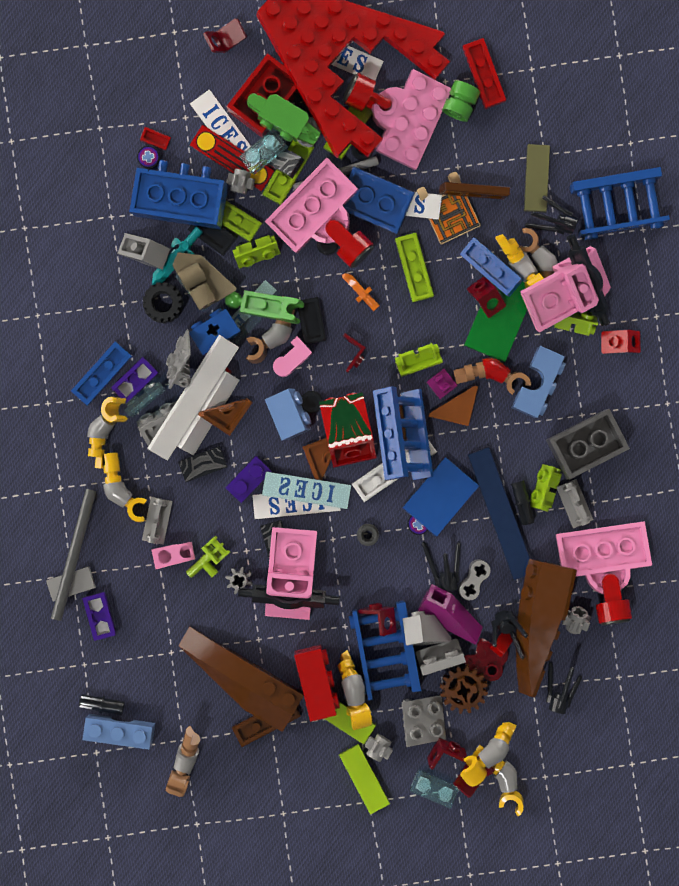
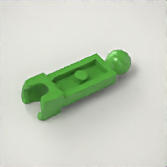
(265, 305)

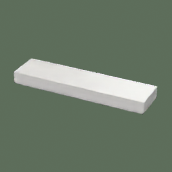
(199, 427)
(374, 480)

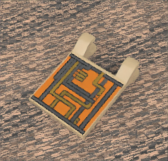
(455, 214)

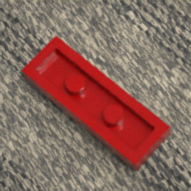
(484, 73)

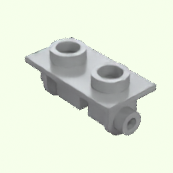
(574, 503)
(157, 520)

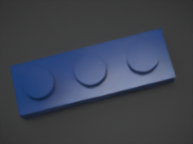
(491, 267)
(101, 373)

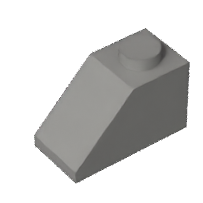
(144, 251)
(424, 630)

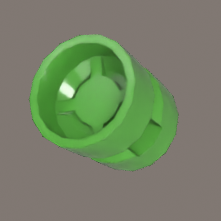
(462, 97)

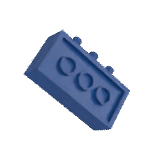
(179, 196)

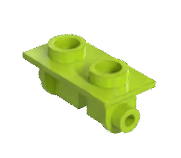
(247, 255)
(583, 323)
(410, 362)
(541, 497)

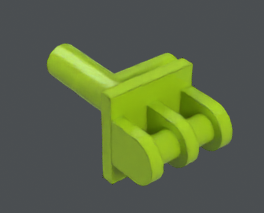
(211, 554)

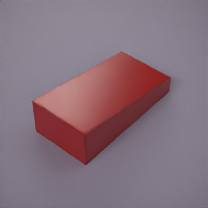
(155, 138)
(503, 644)

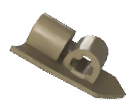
(202, 279)

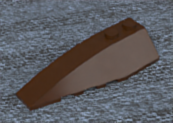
(541, 608)
(243, 681)

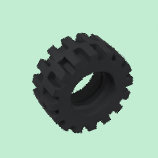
(173, 312)

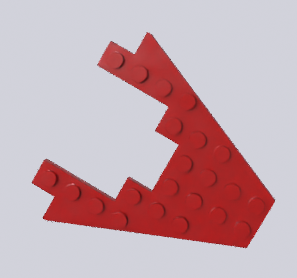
(315, 33)

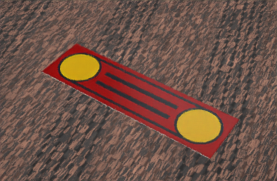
(227, 155)

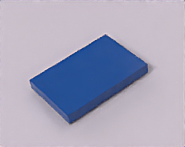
(378, 200)
(440, 497)

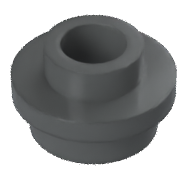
(360, 534)

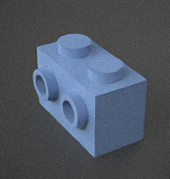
(288, 414)

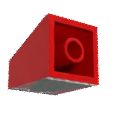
(347, 429)

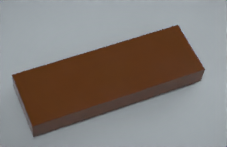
(474, 190)
(255, 728)

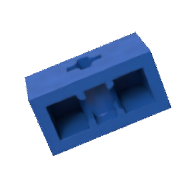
(219, 318)

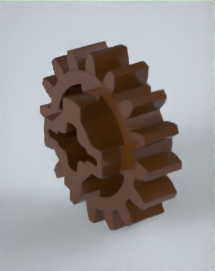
(456, 692)

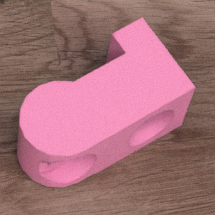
(293, 359)
(173, 554)

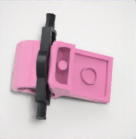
(575, 286)
(290, 577)

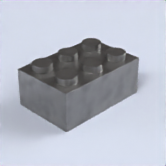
(587, 444)

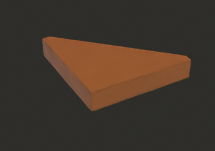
(458, 409)
(226, 416)
(318, 457)

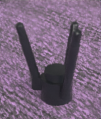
(563, 224)
(447, 580)
(505, 623)
(561, 701)

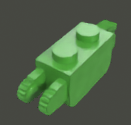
(283, 117)

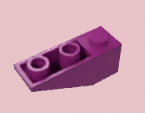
(450, 614)

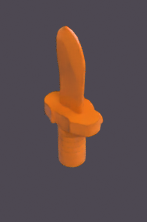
(363, 294)

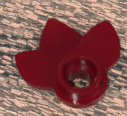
(486, 658)

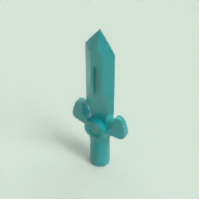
(161, 275)

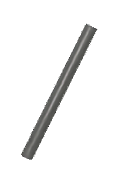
(73, 555)

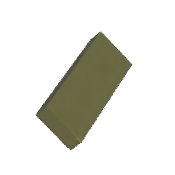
(536, 178)

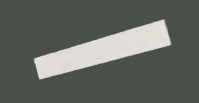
(193, 397)

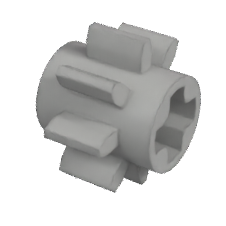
(240, 181)
(240, 573)
(577, 620)
(378, 747)

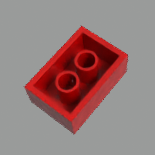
(266, 80)
(316, 682)

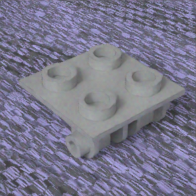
(178, 363)
(423, 720)

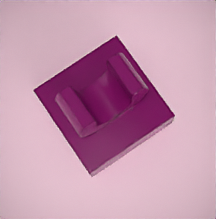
(441, 384)

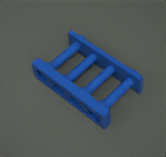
(605, 185)
(391, 434)
(406, 657)

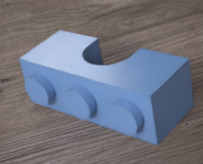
(548, 365)
(109, 731)

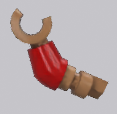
(491, 369)

